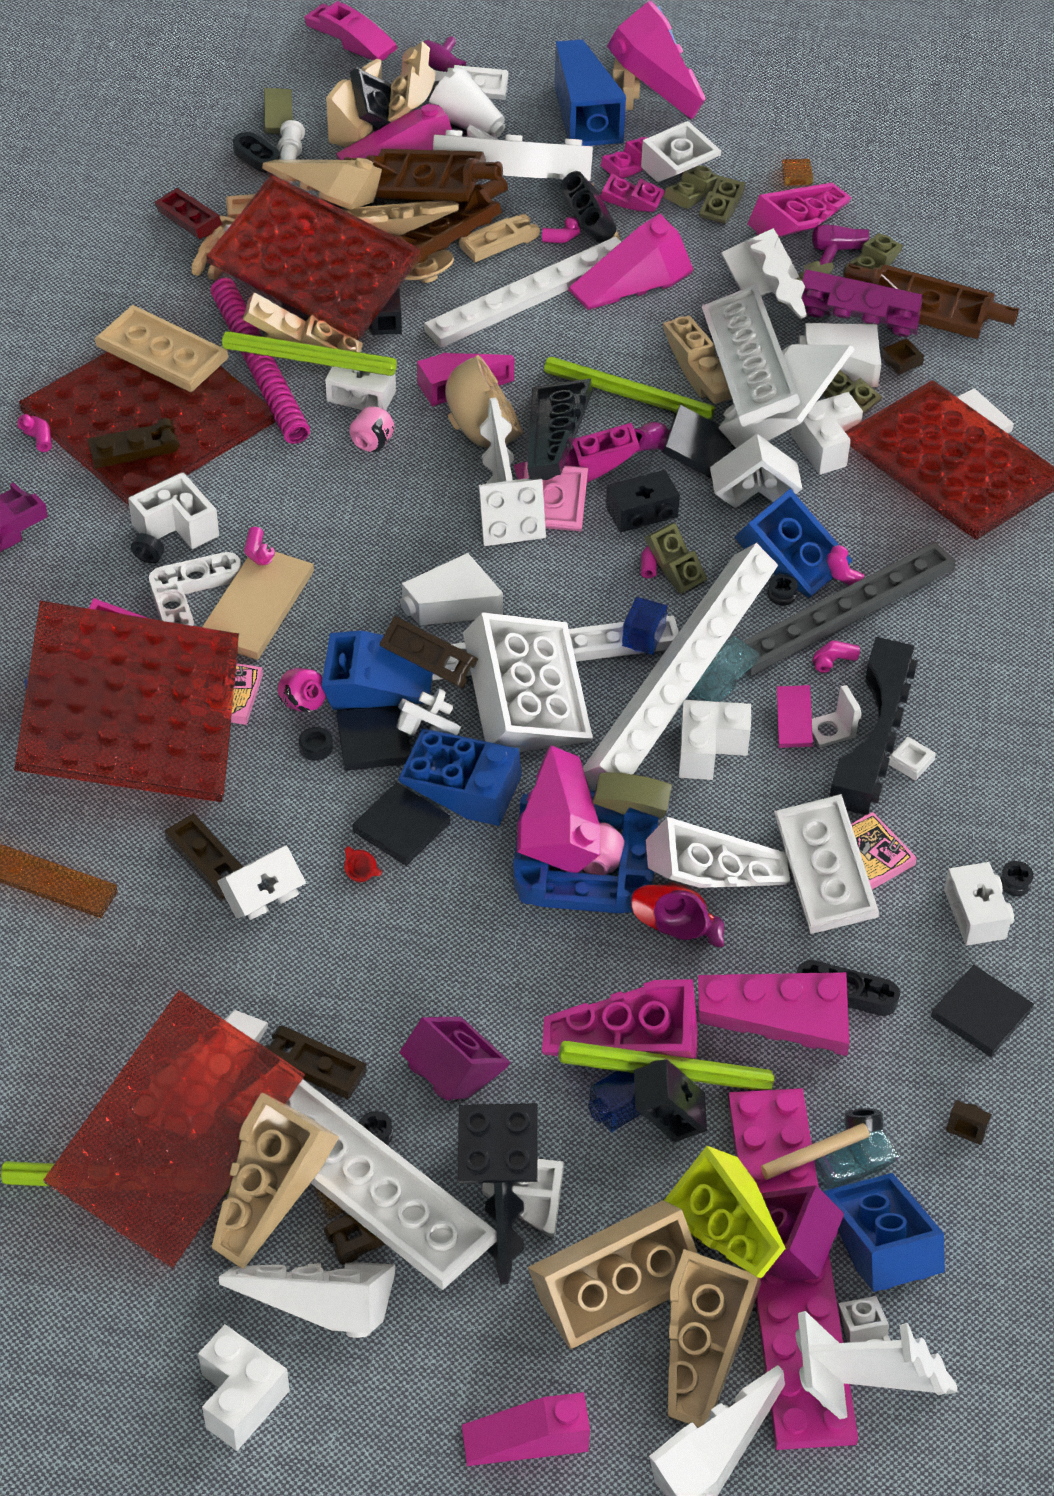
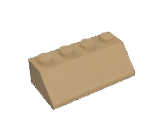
(613, 1273)

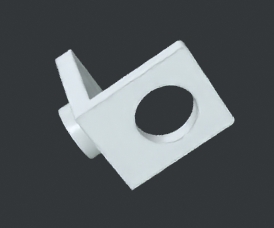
(844, 720)

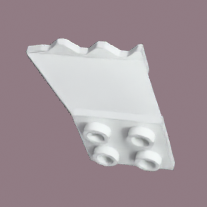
(767, 264)
(508, 507)
(884, 1364)

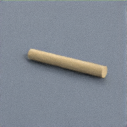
(815, 1151)

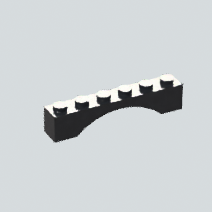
(859, 771)

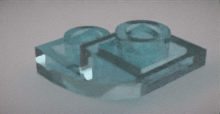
(724, 670)
(857, 1160)

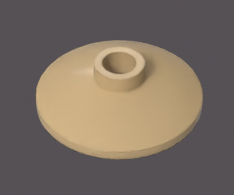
(432, 267)

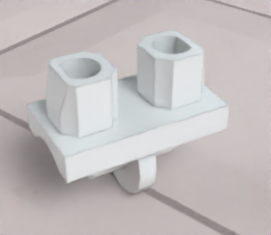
(413, 714)

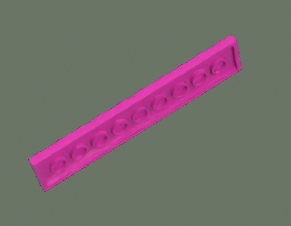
(764, 1129)

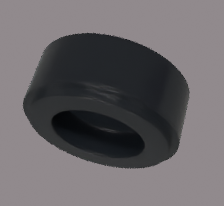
(147, 548)
(315, 743)
(870, 1117)

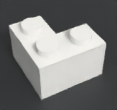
(823, 432)
(754, 469)
(172, 507)
(711, 730)
(247, 1385)

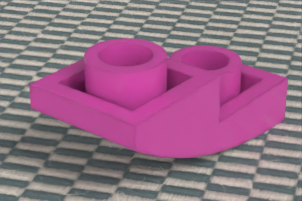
(627, 162)
(637, 197)
(794, 716)

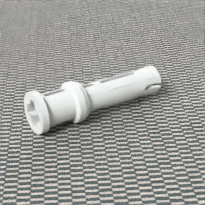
(290, 143)

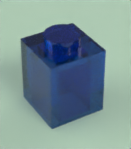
(644, 625)
(613, 1100)

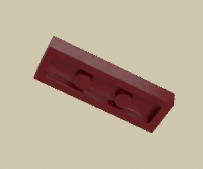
(188, 213)

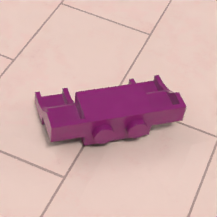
(862, 300)
(17, 513)

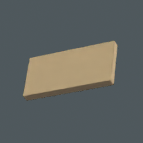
(161, 348)
(260, 601)

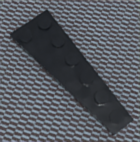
(554, 425)

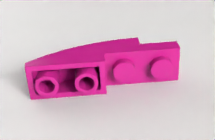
(353, 28)
(598, 451)

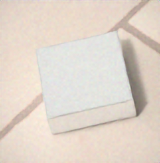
(911, 758)

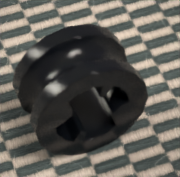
(782, 597)
(1024, 874)
(382, 1122)

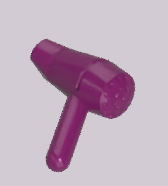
(440, 55)
(836, 238)
(651, 436)

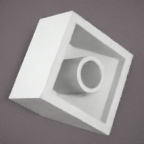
(676, 151)

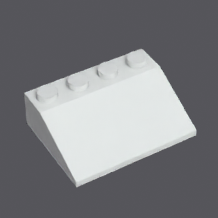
(812, 371)
(526, 682)

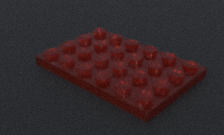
(314, 256)
(953, 459)
(170, 1128)

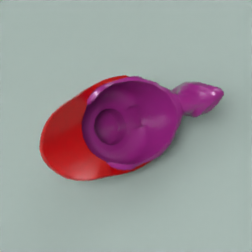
(677, 912)

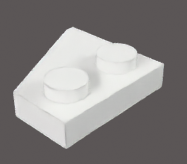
(540, 1197)

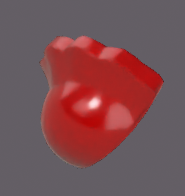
(360, 865)

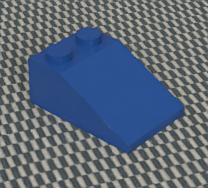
(793, 541)
(888, 1232)

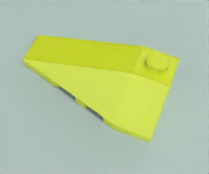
(728, 1211)

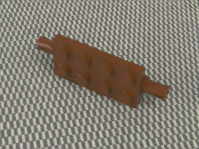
(431, 173)
(471, 214)
(944, 303)

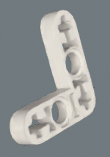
(176, 590)

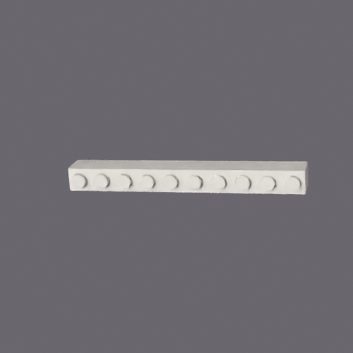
(681, 665)

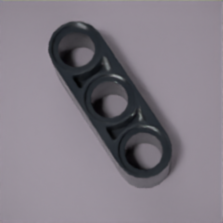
(588, 207)

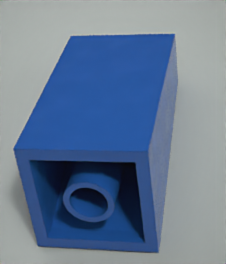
(588, 96)

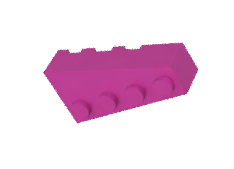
(779, 1006)

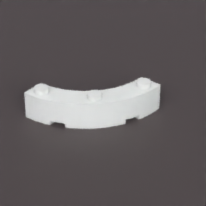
(523, 157)

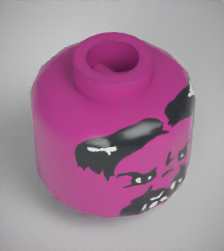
(301, 690)

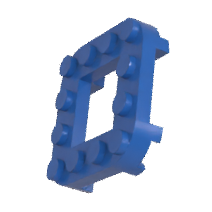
(590, 891)

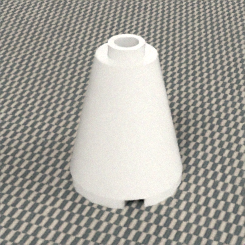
(467, 104)

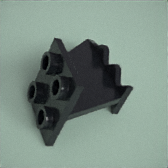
(500, 1148)

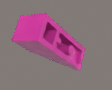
(434, 372)
(529, 1431)

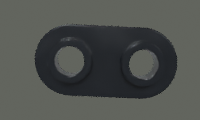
(254, 150)

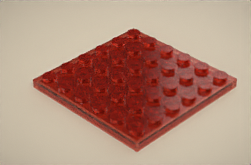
(119, 396)
(128, 702)

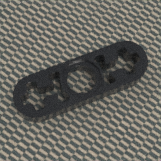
(861, 980)

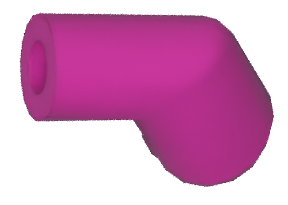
(562, 235)
(37, 429)
(254, 549)
(648, 564)
(839, 566)
(825, 656)

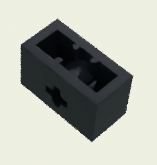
(642, 501)
(670, 1100)

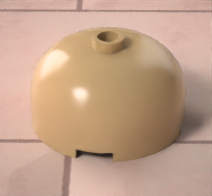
(468, 399)

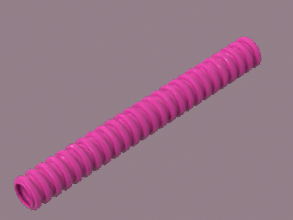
(263, 368)

